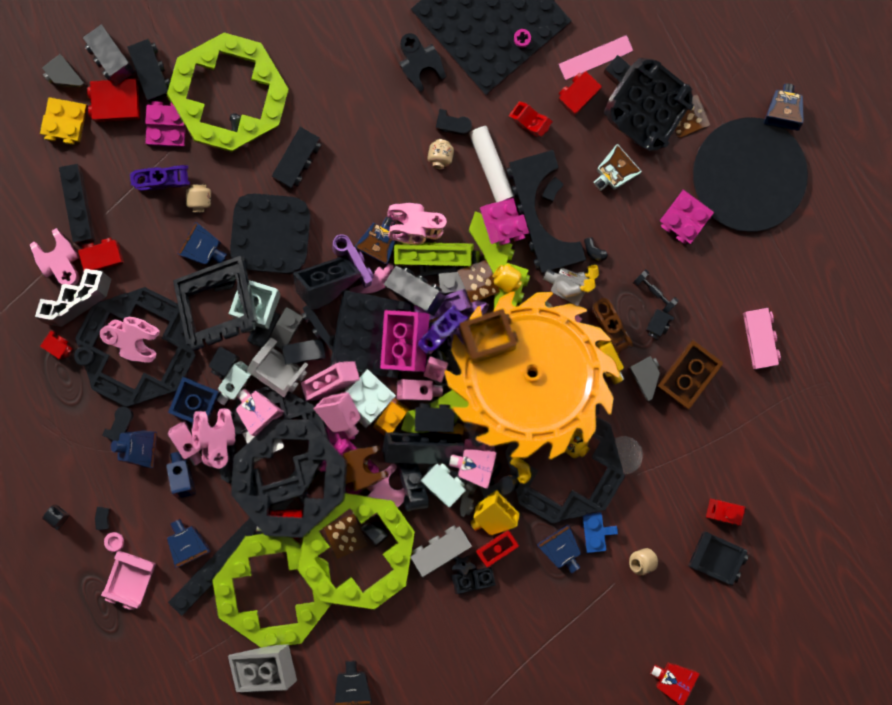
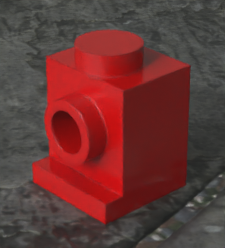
(56, 345)

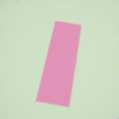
(595, 57)

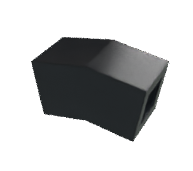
(552, 188)
(102, 518)

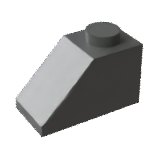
(62, 73)
(286, 327)
(646, 376)

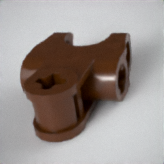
(617, 333)
(358, 470)

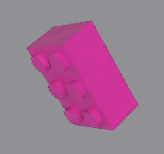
(401, 340)

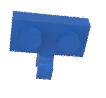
(595, 532)

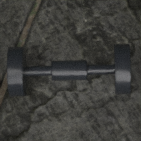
(655, 291)

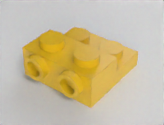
(63, 121)

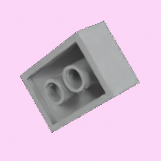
(263, 669)

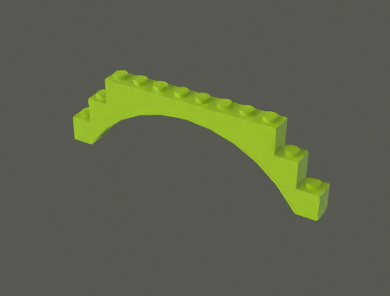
(495, 256)

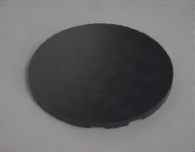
(750, 174)

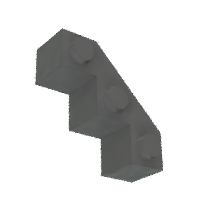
(74, 299)

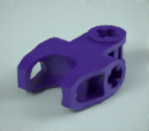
(151, 175)
(442, 329)

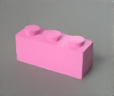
(761, 338)
(330, 381)

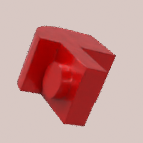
(530, 120)

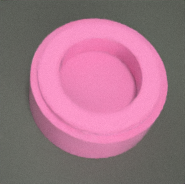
(114, 541)

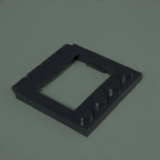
(209, 278)

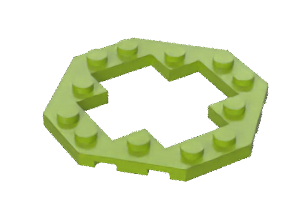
(263, 73)
(397, 556)
(248, 622)

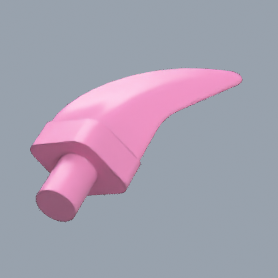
(379, 279)

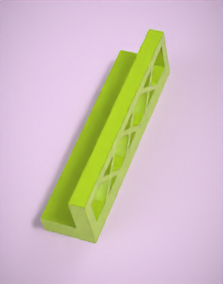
(434, 254)

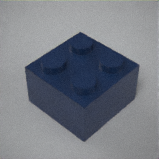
(192, 398)

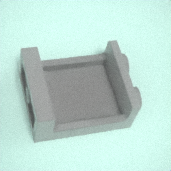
(271, 369)

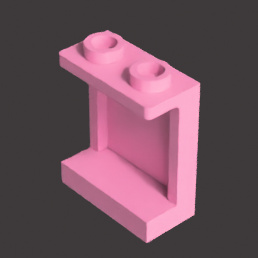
(128, 580)

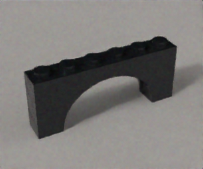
(549, 251)

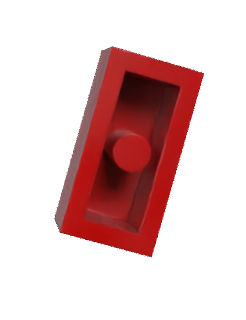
(579, 93)
(101, 255)
(497, 548)

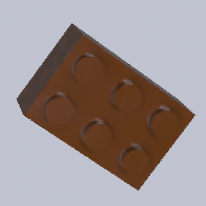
(689, 374)

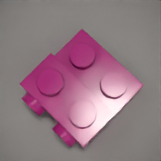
(164, 125)
(686, 217)
(504, 222)

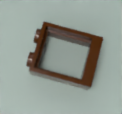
(474, 355)

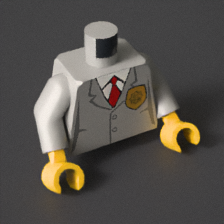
(572, 285)

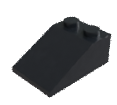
(325, 281)

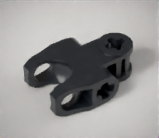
(418, 60)

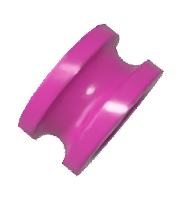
(517, 35)

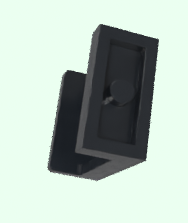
(718, 558)

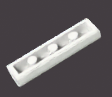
(491, 164)

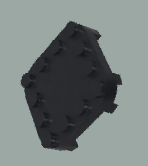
(649, 104)
(271, 232)

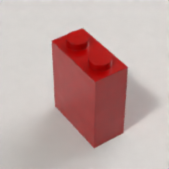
(114, 101)

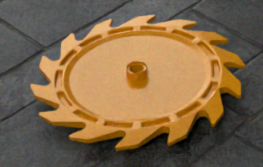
(538, 407)

